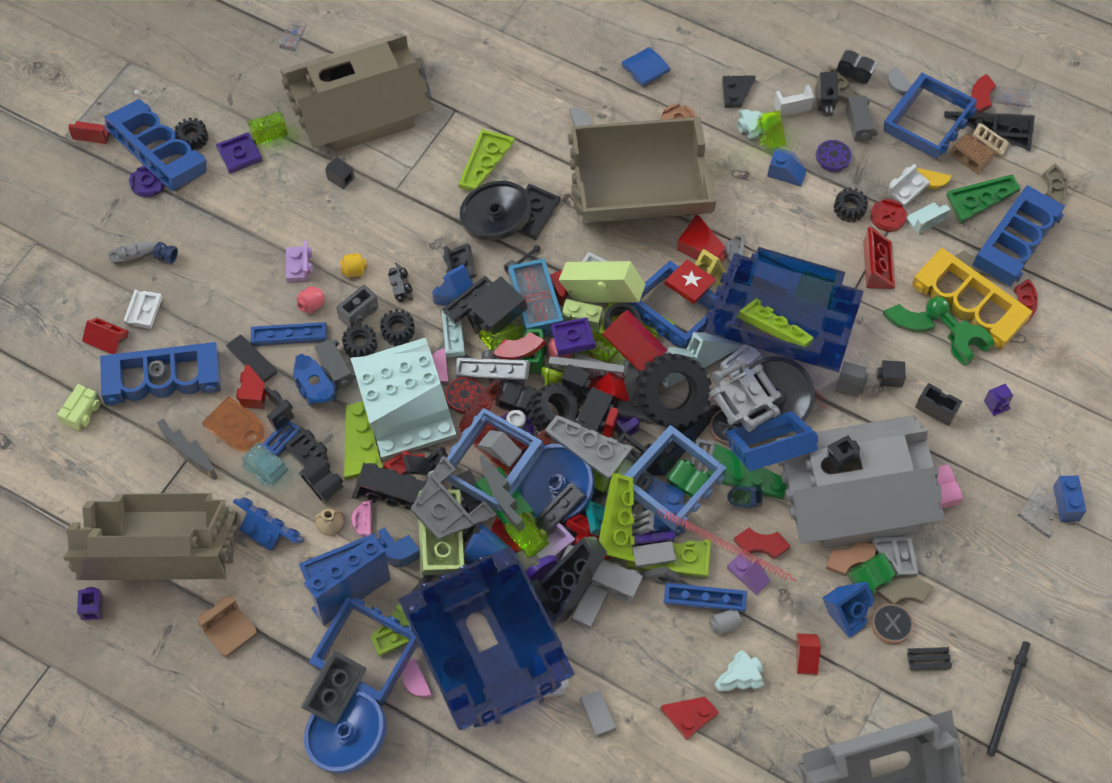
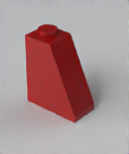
(699, 237)

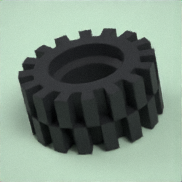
(192, 126)
(850, 196)
(359, 332)
(397, 336)

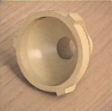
(330, 525)

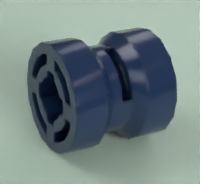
(163, 252)

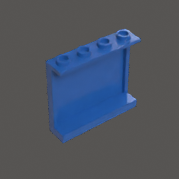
(350, 576)

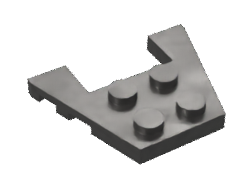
(441, 511)

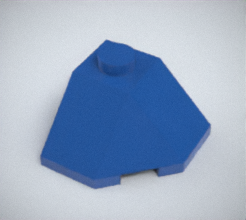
(786, 167)
(454, 285)
(849, 606)

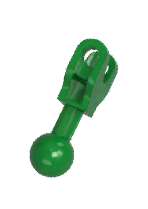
(960, 334)

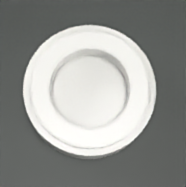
(516, 418)

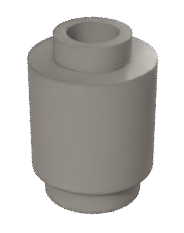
(725, 622)

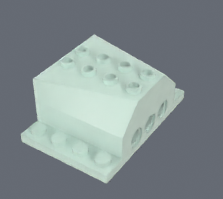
(404, 398)

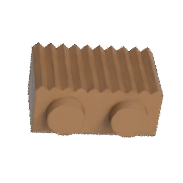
(972, 153)

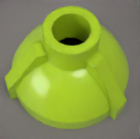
(551, 376)

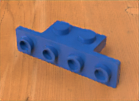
(263, 527)

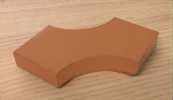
(843, 560)

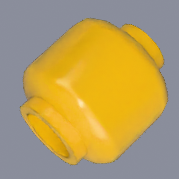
(353, 265)

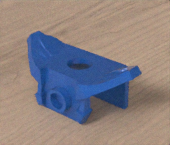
(306, 368)

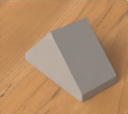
(500, 447)

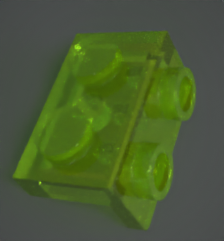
(771, 129)
(604, 349)

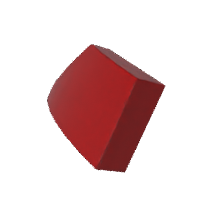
(398, 464)

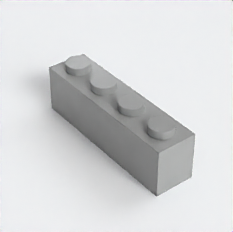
(615, 579)

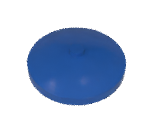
(552, 474)
(351, 741)

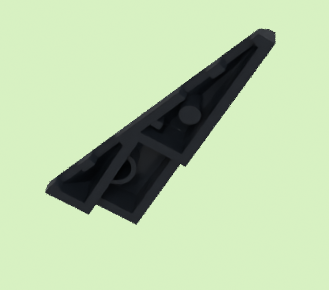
(1014, 128)
(673, 451)

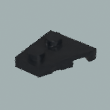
(736, 89)

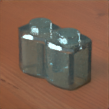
(264, 464)

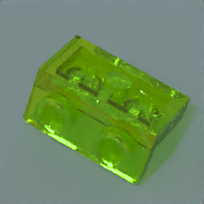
(510, 333)

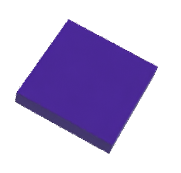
(239, 152)
(572, 336)

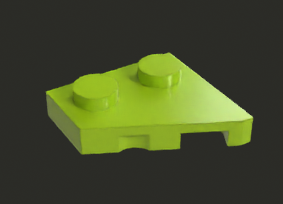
(388, 640)

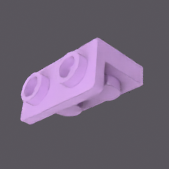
(298, 263)

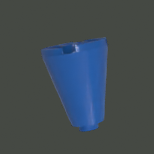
(484, 544)

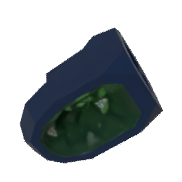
(745, 496)

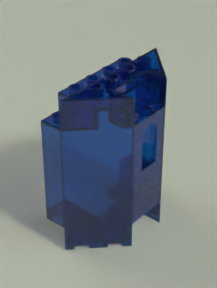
(795, 289)
(505, 676)

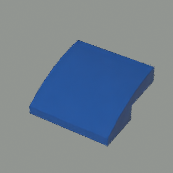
(646, 66)

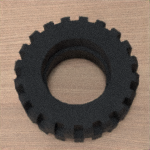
(697, 395)

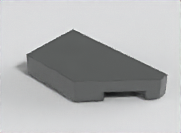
(661, 575)

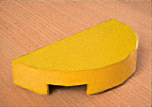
(936, 179)

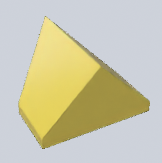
(711, 265)

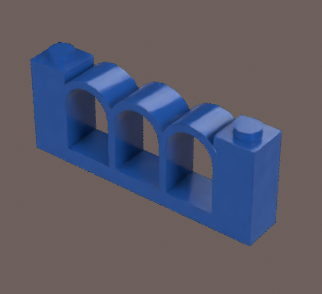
(139, 114)
(1002, 265)
(113, 367)

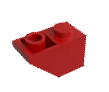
(252, 391)

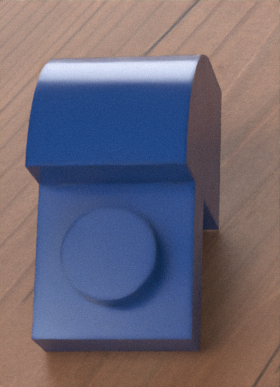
(400, 552)

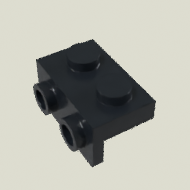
(460, 256)
(305, 447)

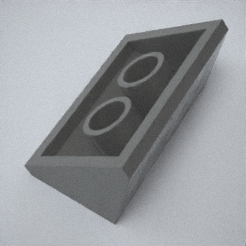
(334, 687)

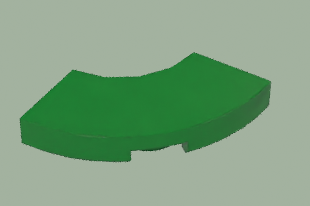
(909, 320)

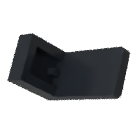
(283, 413)
(424, 465)

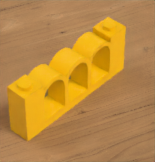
(943, 262)

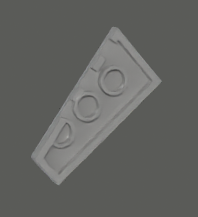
(594, 449)

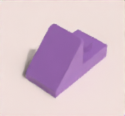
(749, 573)

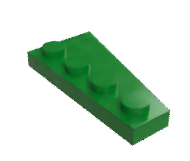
(979, 197)
(738, 474)

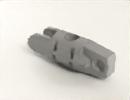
(131, 251)

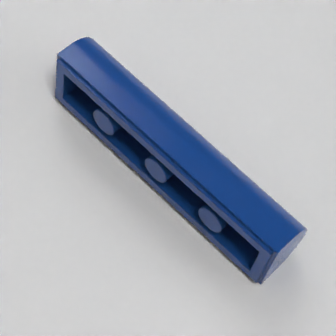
(705, 597)

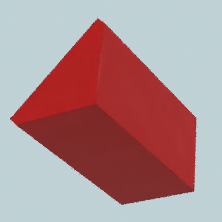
(878, 260)
(633, 340)

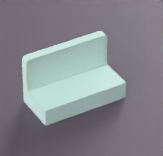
(928, 217)

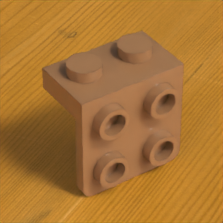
(226, 626)

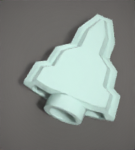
(748, 123)
(741, 674)

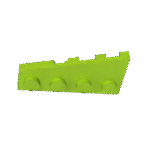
(485, 156)
(770, 323)

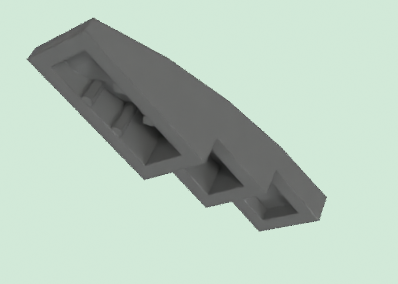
(188, 451)
(499, 488)

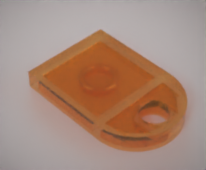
(233, 424)

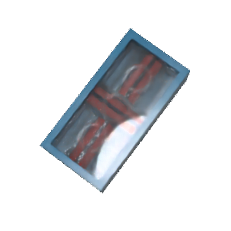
(535, 285)

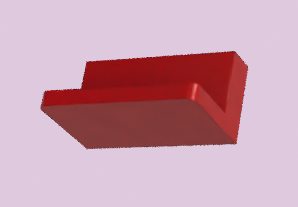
(89, 132)
(103, 335)

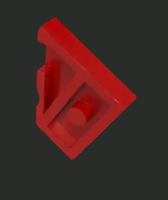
(690, 715)

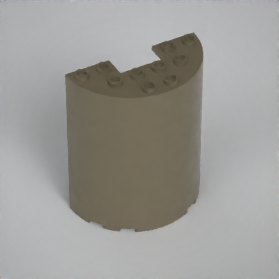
(640, 170)

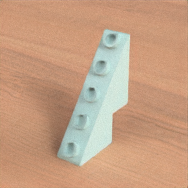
(704, 349)

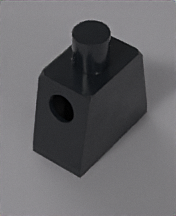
(827, 92)

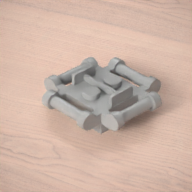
(744, 395)

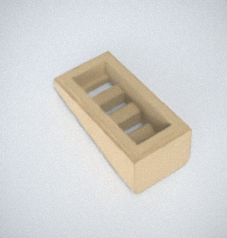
(985, 132)

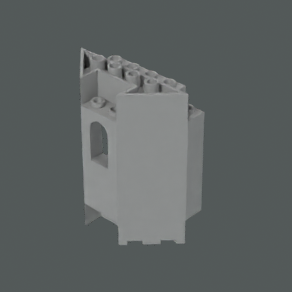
(882, 500)
(928, 741)

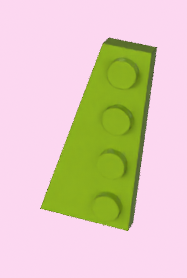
(359, 441)
(618, 519)
(691, 559)

